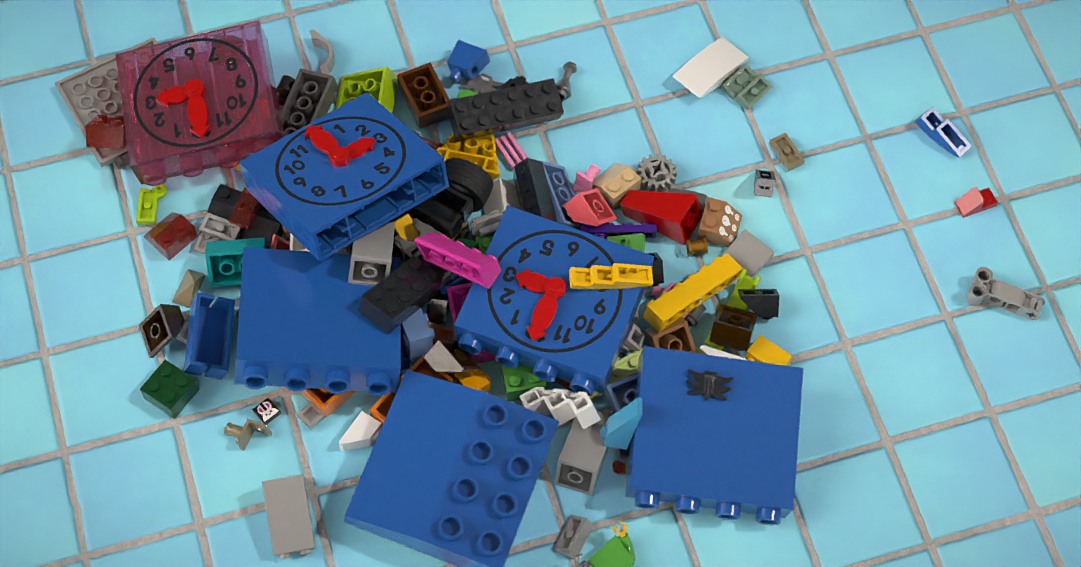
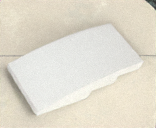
(711, 67)

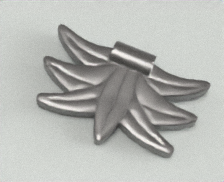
(481, 84)

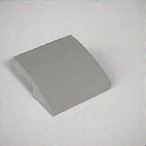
(215, 229)
(749, 253)

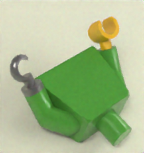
(615, 553)

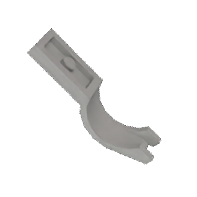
(319, 41)

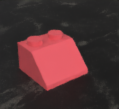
(589, 208)

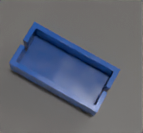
(209, 336)

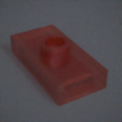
(244, 210)

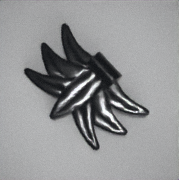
(708, 384)

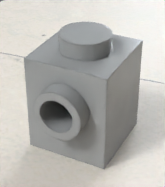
(633, 339)

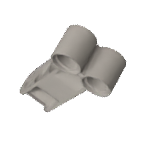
(1003, 295)

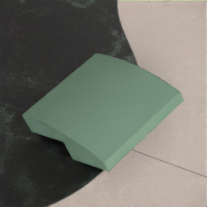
(746, 87)

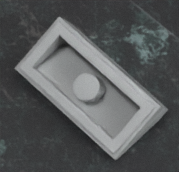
(573, 536)

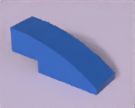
(943, 132)

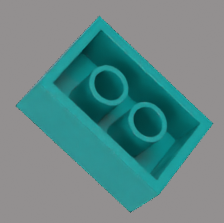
(226, 258)

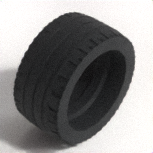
(469, 180)

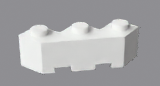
(561, 405)

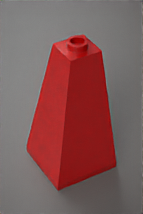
(673, 213)

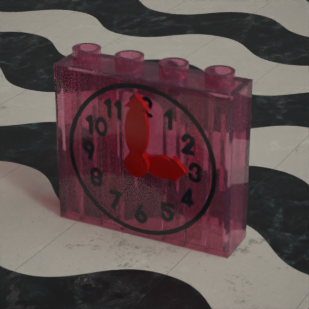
(198, 102)

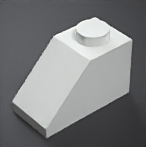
(361, 433)

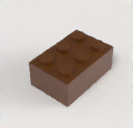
(424, 95)

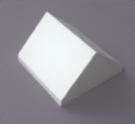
(502, 194)

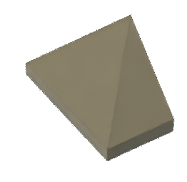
(188, 288)

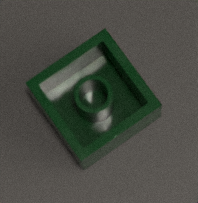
(169, 389)

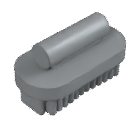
(486, 224)

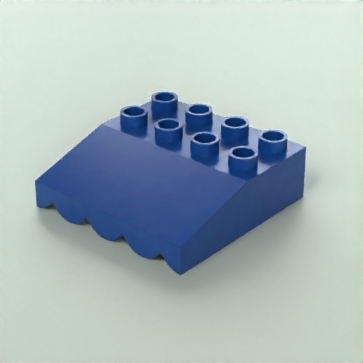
(451, 472)

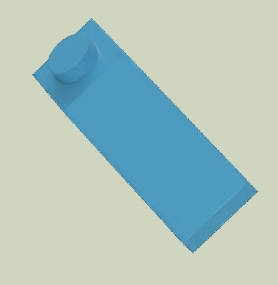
(622, 425)

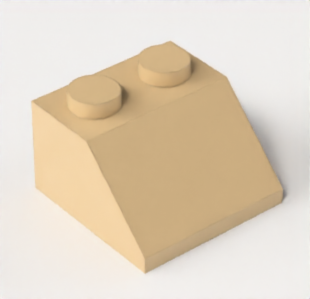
(616, 182)

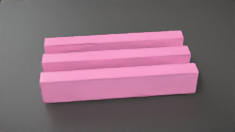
(504, 139)

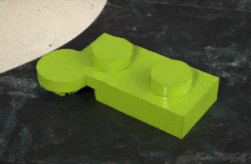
(148, 204)

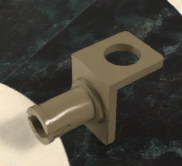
(245, 433)

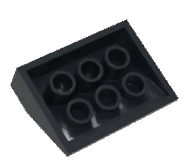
(262, 224)

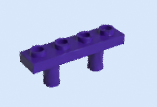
(609, 229)

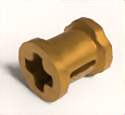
(696, 246)

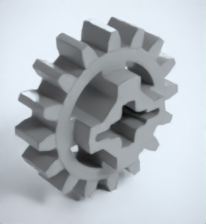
(656, 178)

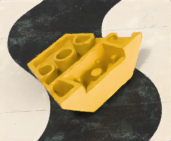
(477, 150)

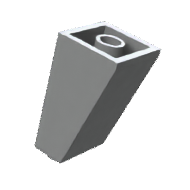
(372, 256)
(582, 457)
(289, 516)

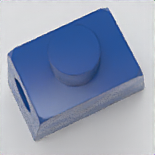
(466, 61)

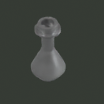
(563, 84)

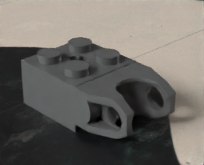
(410, 249)

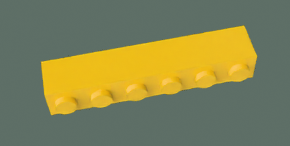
(692, 292)

